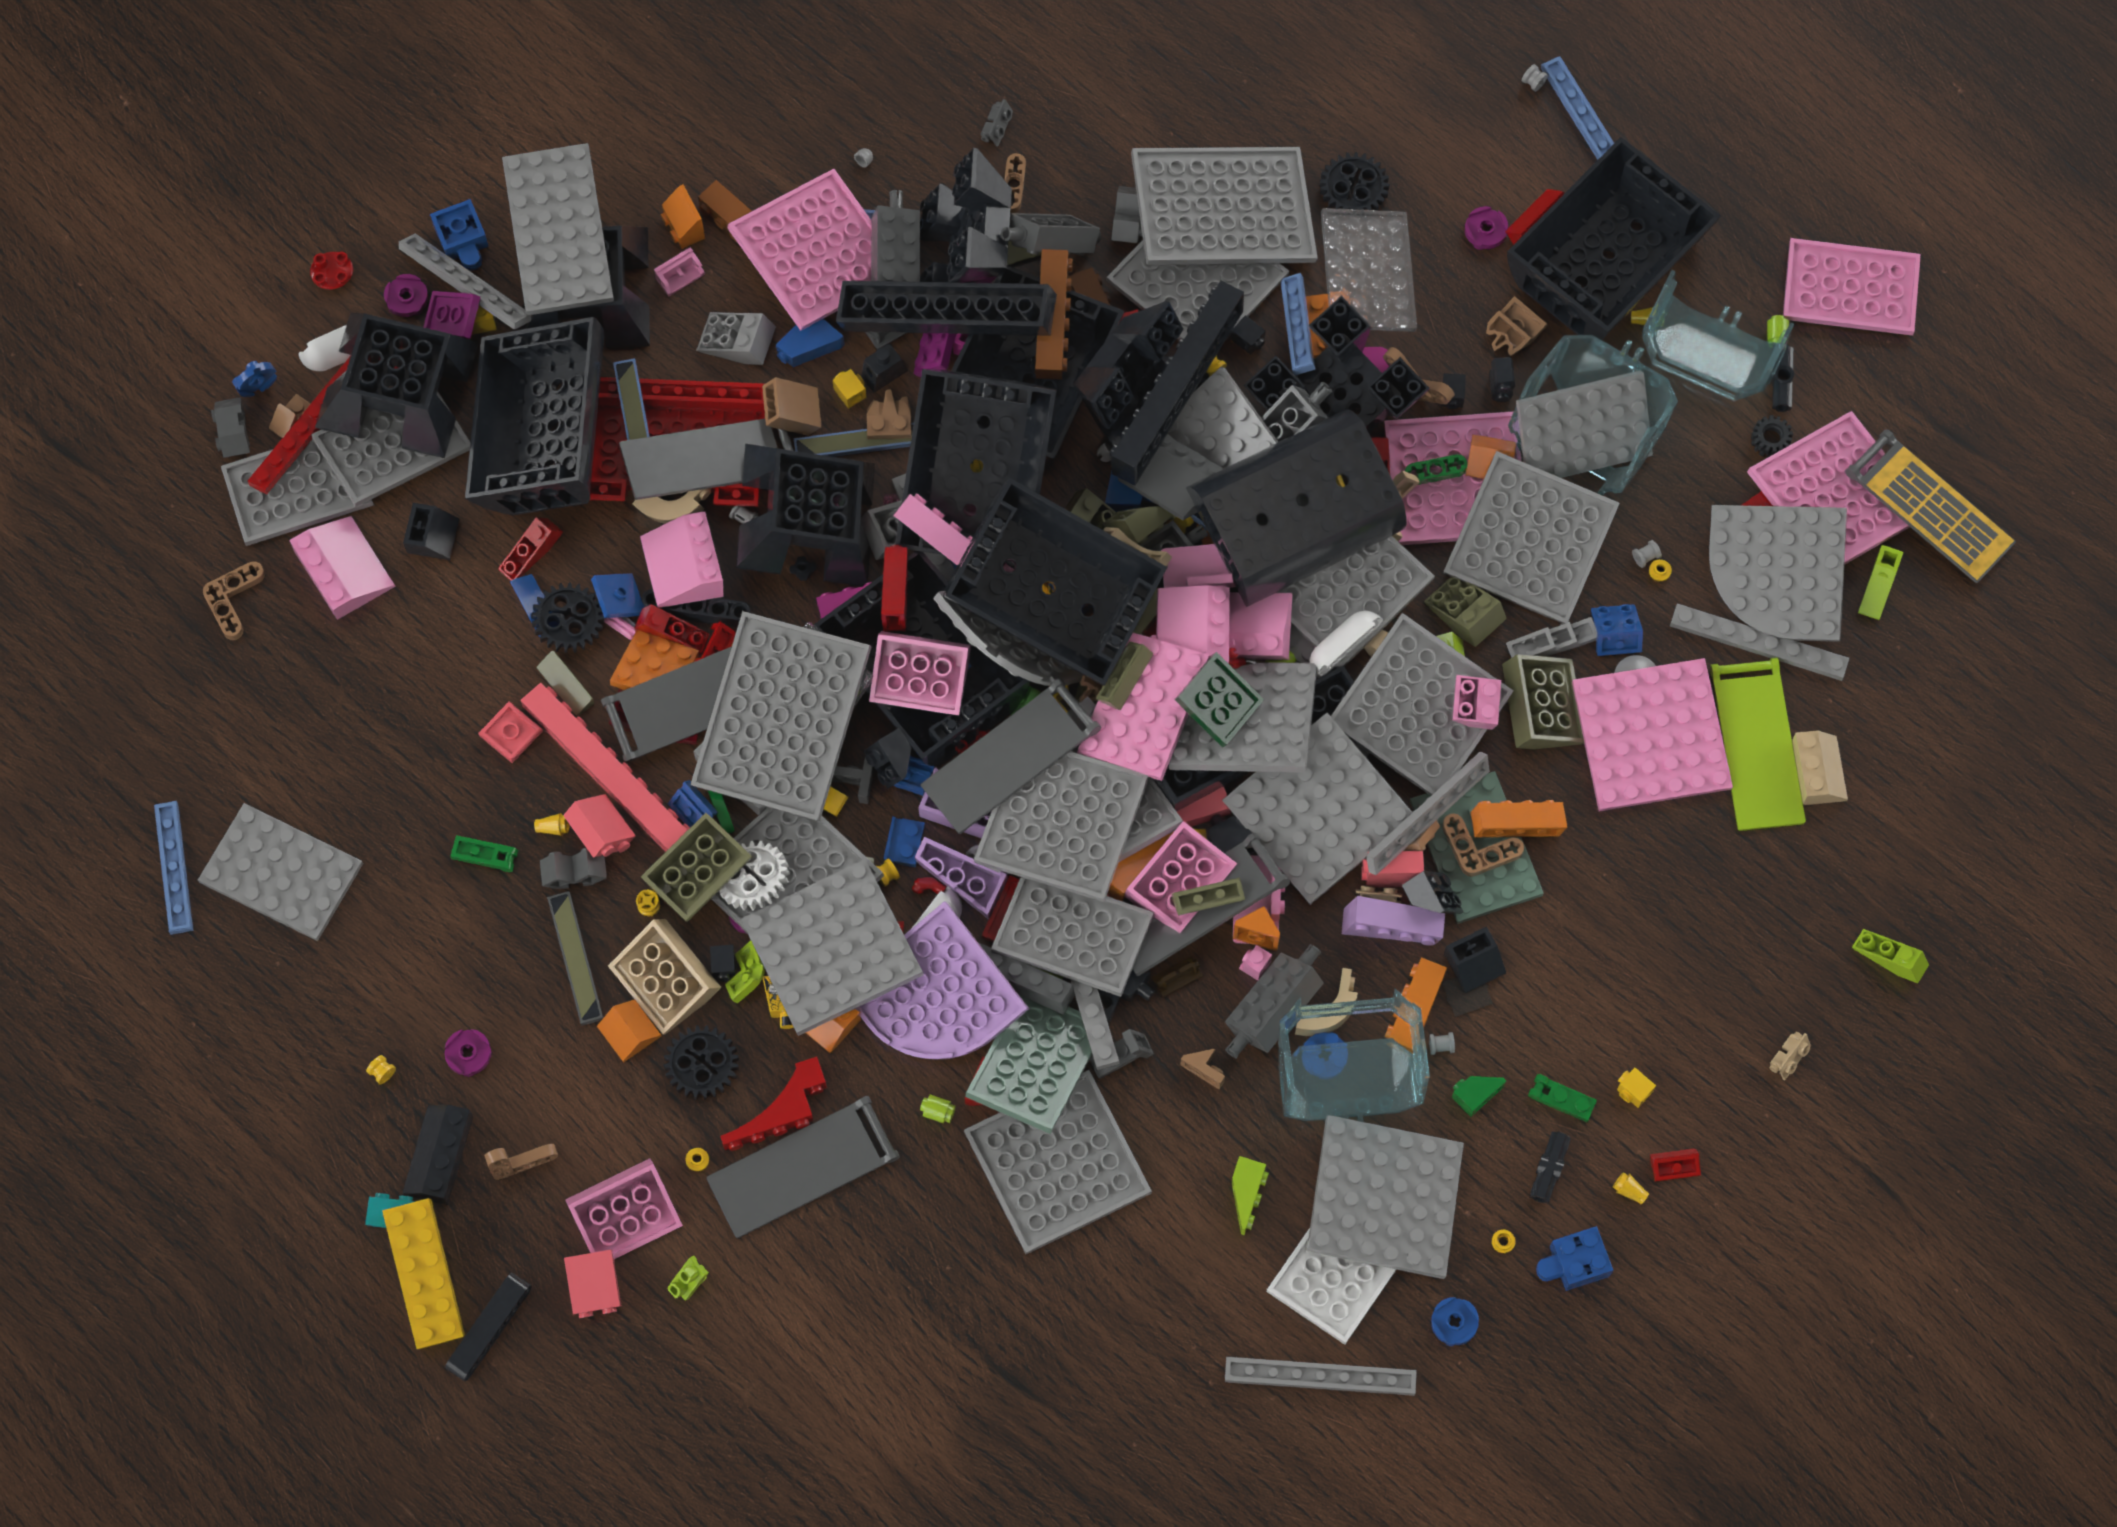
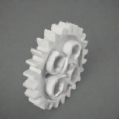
(765, 860)

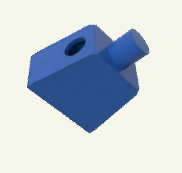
(1122, 497)

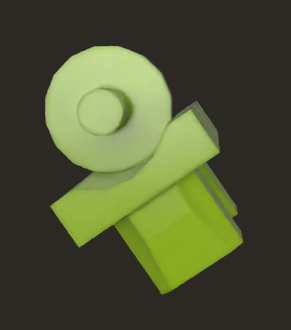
(688, 1279)

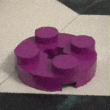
(1483, 239)
(410, 306)
(466, 1039)

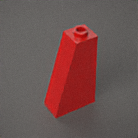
(895, 588)

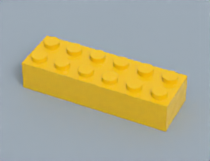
(423, 1273)

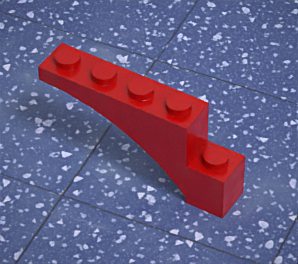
(786, 1112)

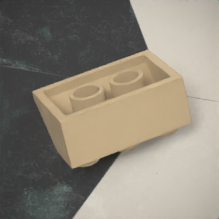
(1819, 768)

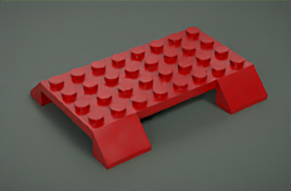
(669, 409)

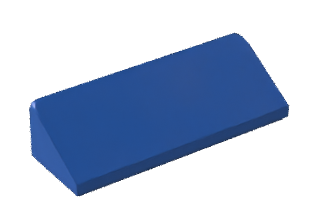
(527, 592)

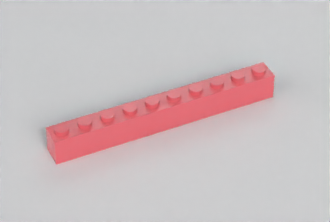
(603, 766)

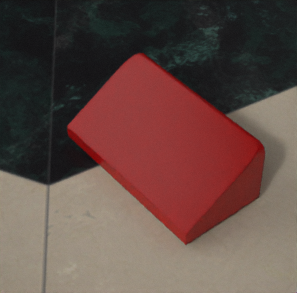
(1675, 1164)

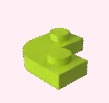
(749, 976)

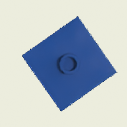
(617, 595)

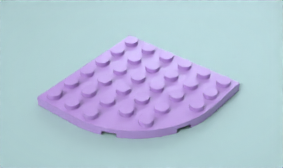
(955, 1003)

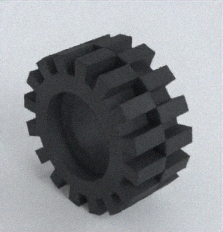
(1772, 425)

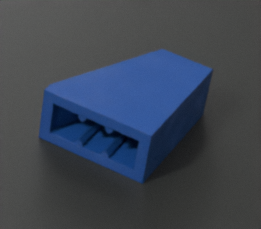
(808, 343)

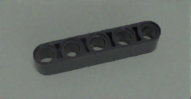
(706, 614)
(488, 1327)

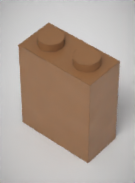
(791, 406)

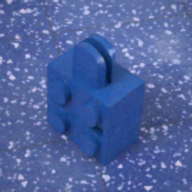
(461, 233)
(1575, 1258)

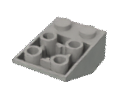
(737, 337)

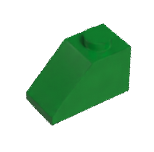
(1476, 1092)

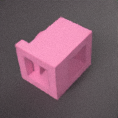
(1255, 962)

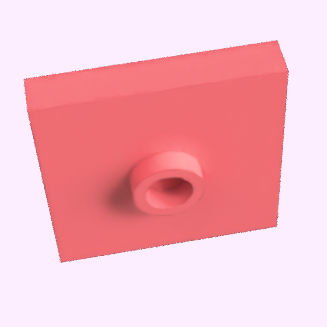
(510, 732)

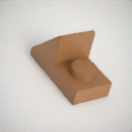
(287, 415)
(1198, 1064)

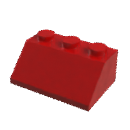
(1533, 214)

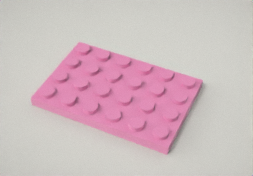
(1851, 286)
(1151, 720)

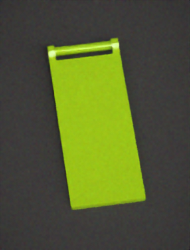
(1758, 746)

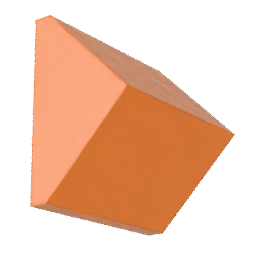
(1482, 453)
(1257, 929)
(628, 1029)

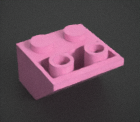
(1476, 701)

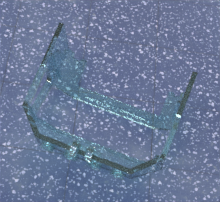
(1710, 347)
(1587, 360)
(1354, 1075)

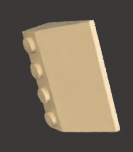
(664, 975)

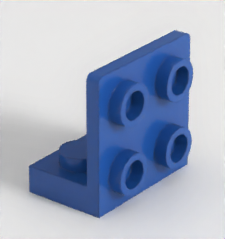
(1617, 630)

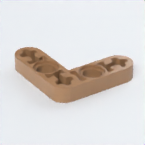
(1020, 176)
(1438, 392)
(225, 592)
(1479, 856)
(503, 1166)

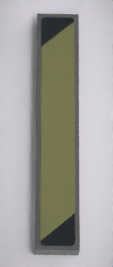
(575, 958)

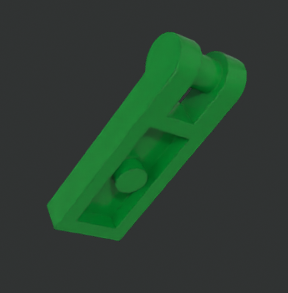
(483, 853)
(1562, 1098)

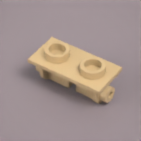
(1388, 894)
(1797, 1047)

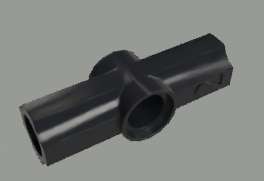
(1783, 388)
(1550, 1167)

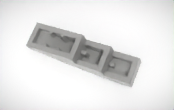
(1554, 640)

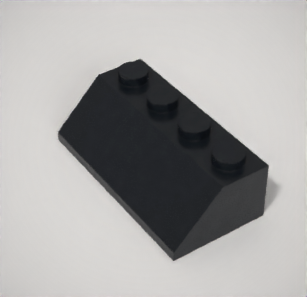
(438, 1153)

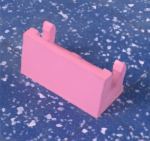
(679, 272)

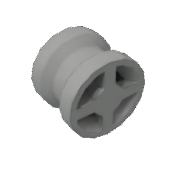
(1534, 77)

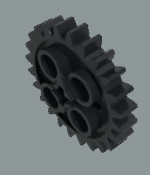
(1335, 179)
(574, 600)
(687, 1078)

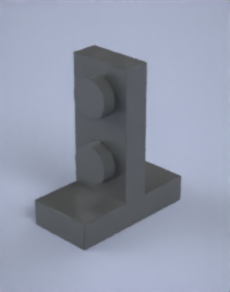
(855, 776)
(1128, 1049)

